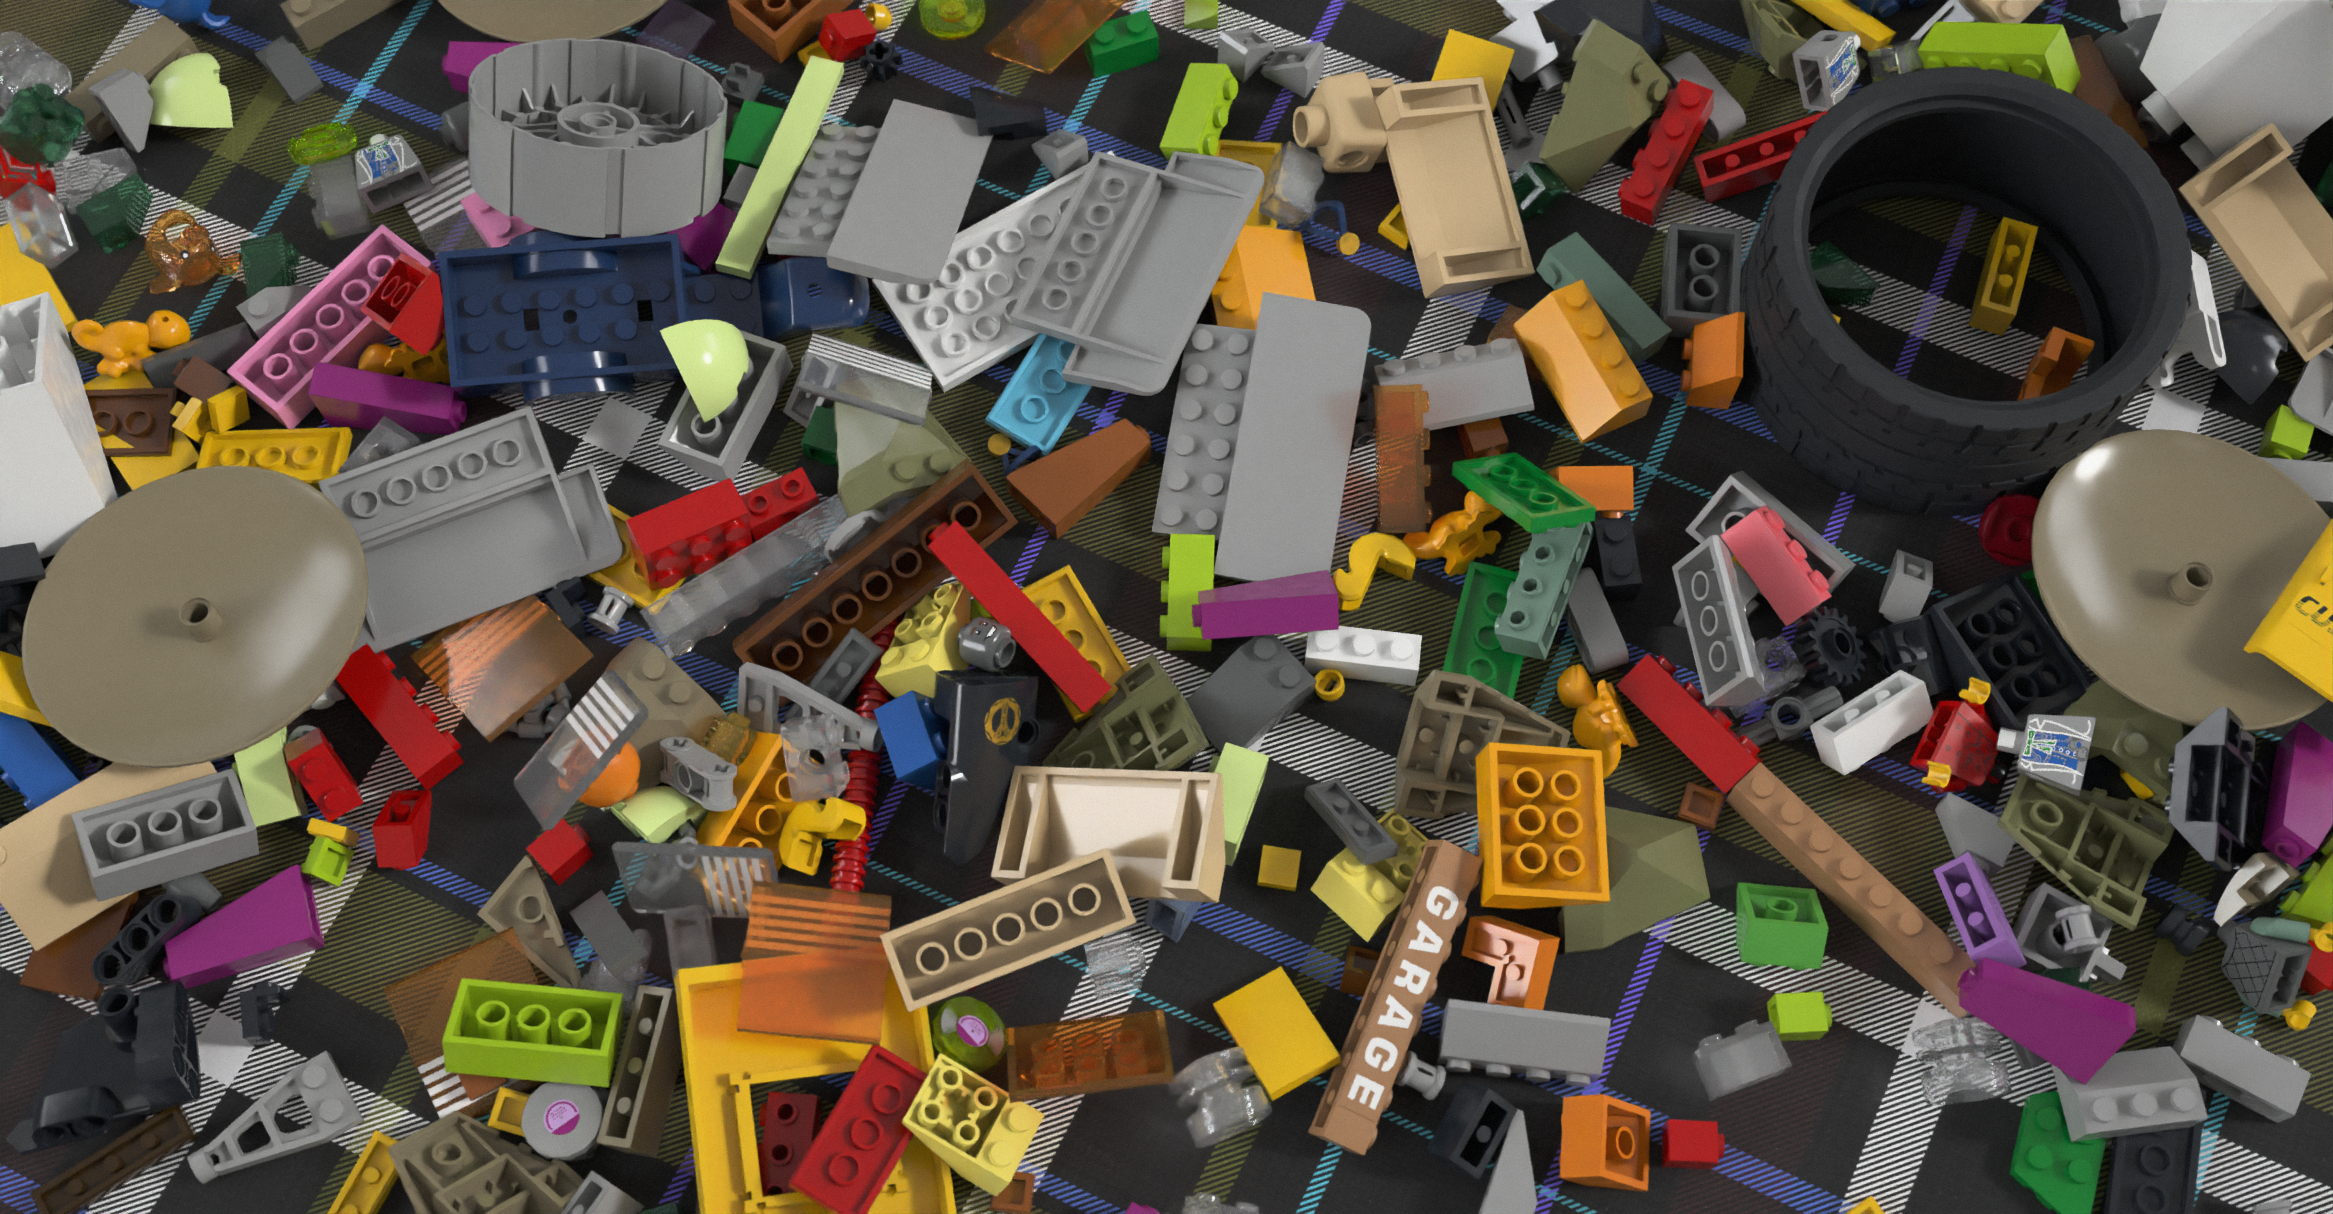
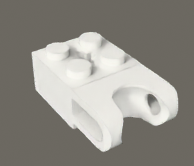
(2199, 330)

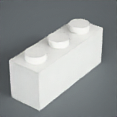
(1365, 654)
(1872, 722)

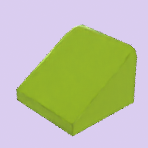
(1201, 14)

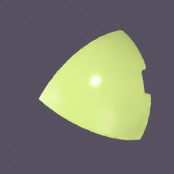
(191, 94)
(710, 361)
(658, 812)

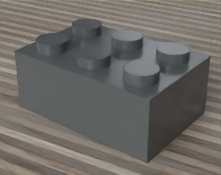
(1699, 275)

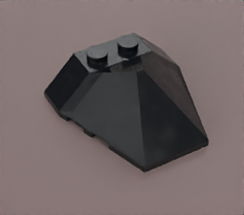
(1632, 18)
(2218, 792)

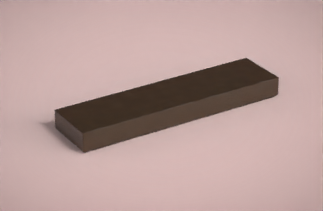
(116, 1163)

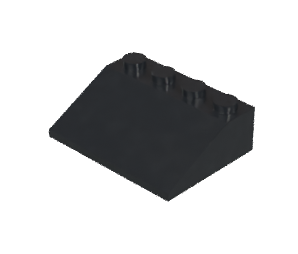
(2012, 644)

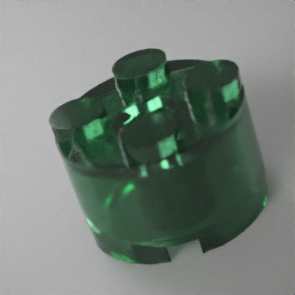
(40, 126)

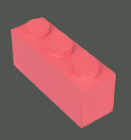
(1776, 564)

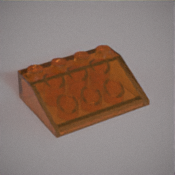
(1050, 31)
(1088, 1056)

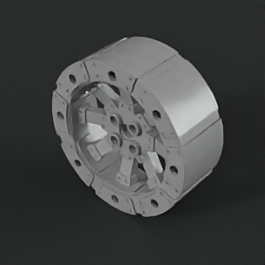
(596, 137)

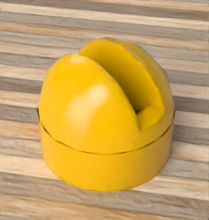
(879, 16)
(1324, 681)

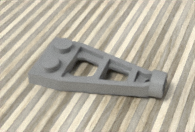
(759, 701)
(326, 1099)

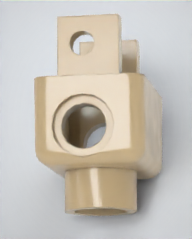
(1344, 122)

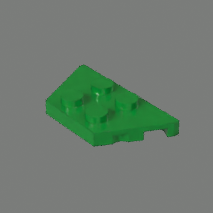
(2051, 1165)

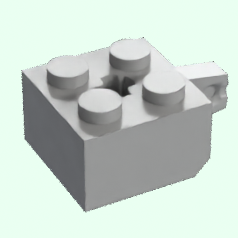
(2036, 934)

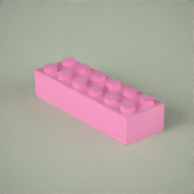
(320, 329)

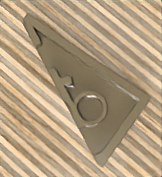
(528, 908)

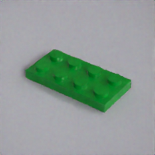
(1524, 492)
(1473, 643)

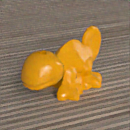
(129, 341)
(393, 361)
(1458, 535)
(1599, 718)

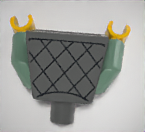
(2268, 963)

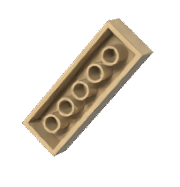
(1007, 929)

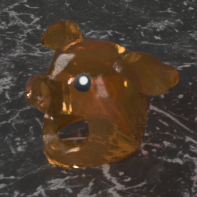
(187, 260)

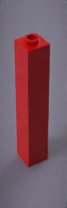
(1013, 609)

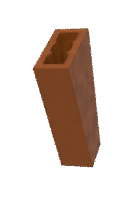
(1079, 476)

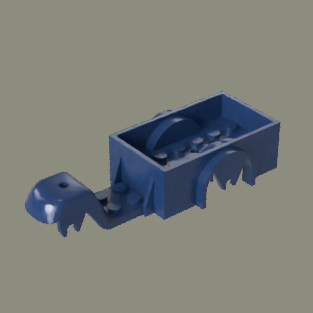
(590, 311)

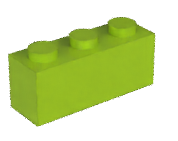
(1200, 110)
(1190, 571)

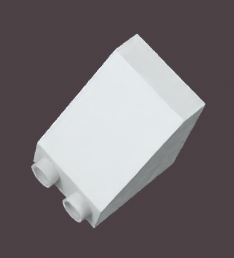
(2240, 68)
(48, 437)

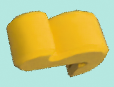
(1364, 558)
(812, 822)

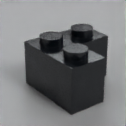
(19, 576)

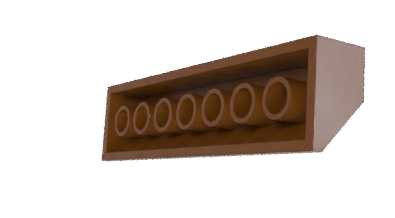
(873, 578)

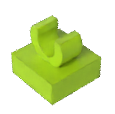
(327, 861)

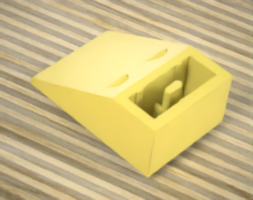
(926, 642)
(1372, 893)
(972, 1124)

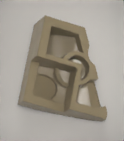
(2254, 885)

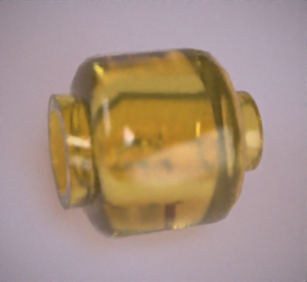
(730, 737)

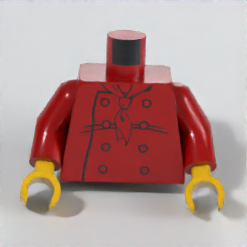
(1960, 743)

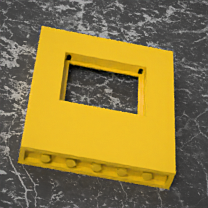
(722, 1120)

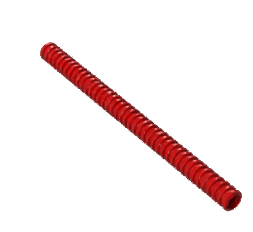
(863, 775)

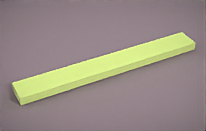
(779, 168)

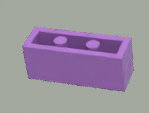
(1978, 912)

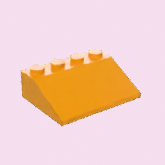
(1259, 262)
(1541, 826)

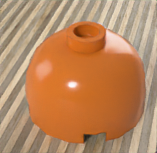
(616, 781)

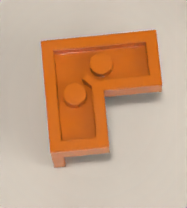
(2055, 363)
(1520, 958)

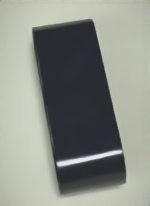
(130, 946)

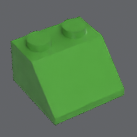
(1780, 926)

